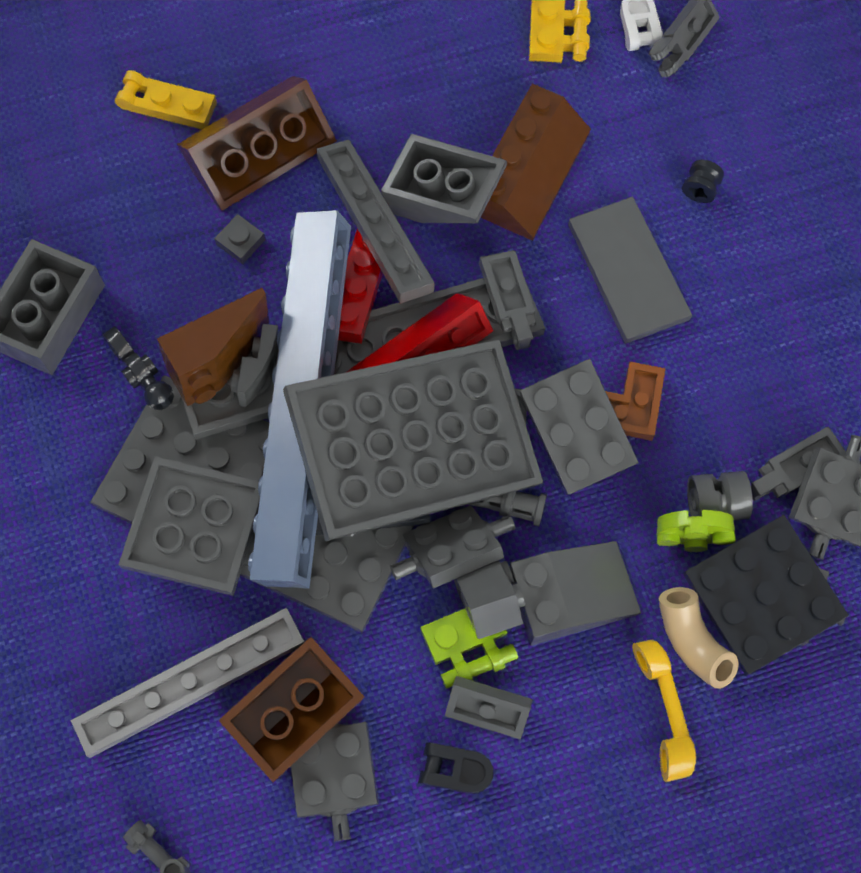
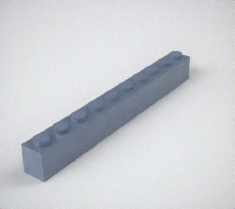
(306, 352)

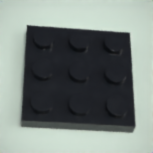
(765, 595)

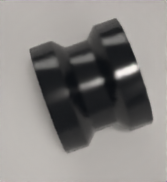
(703, 181)

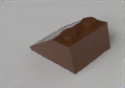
(208, 349)

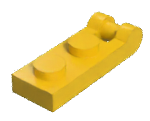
(166, 101)

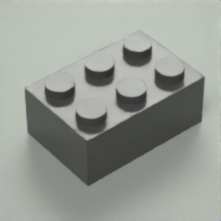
(45, 305)
(578, 427)

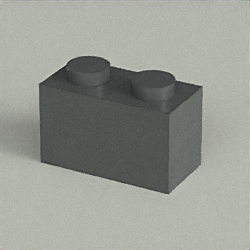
(491, 599)

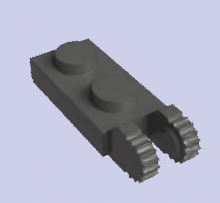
(684, 35)

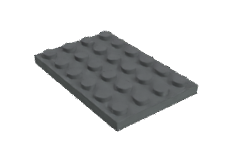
(411, 438)

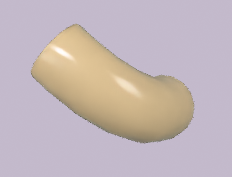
(692, 639)

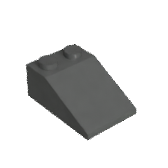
(441, 182)
(573, 591)

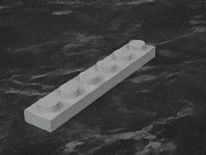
(187, 683)

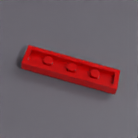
(360, 291)

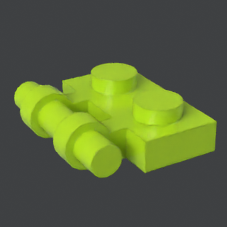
(454, 636)

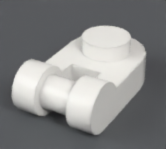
(640, 14)

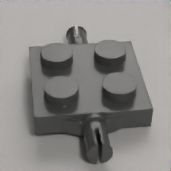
(831, 497)
(452, 546)
(336, 777)

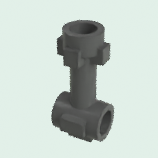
(141, 838)

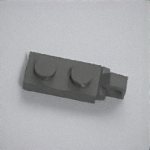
(509, 296)
(786, 470)

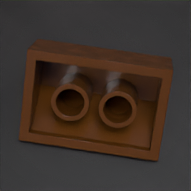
(291, 709)

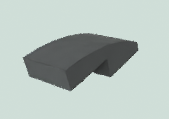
(256, 370)

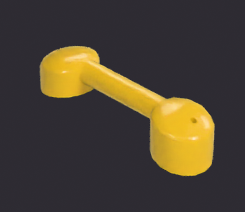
(676, 753)

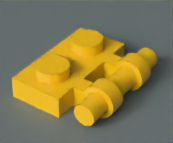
(547, 30)

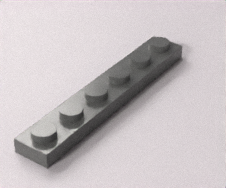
(375, 222)

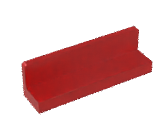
(449, 326)

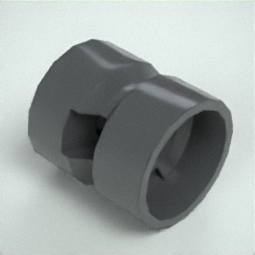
(727, 494)

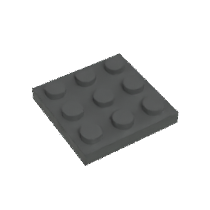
(192, 526)

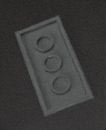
(629, 270)

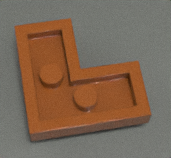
(640, 402)

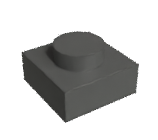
(240, 239)

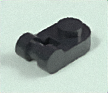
(470, 773)

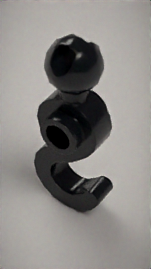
(139, 371)

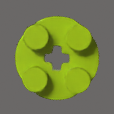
(695, 531)

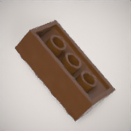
(257, 142)
(539, 155)

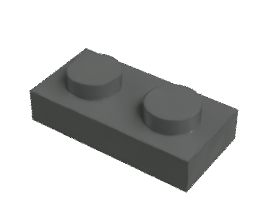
(488, 707)

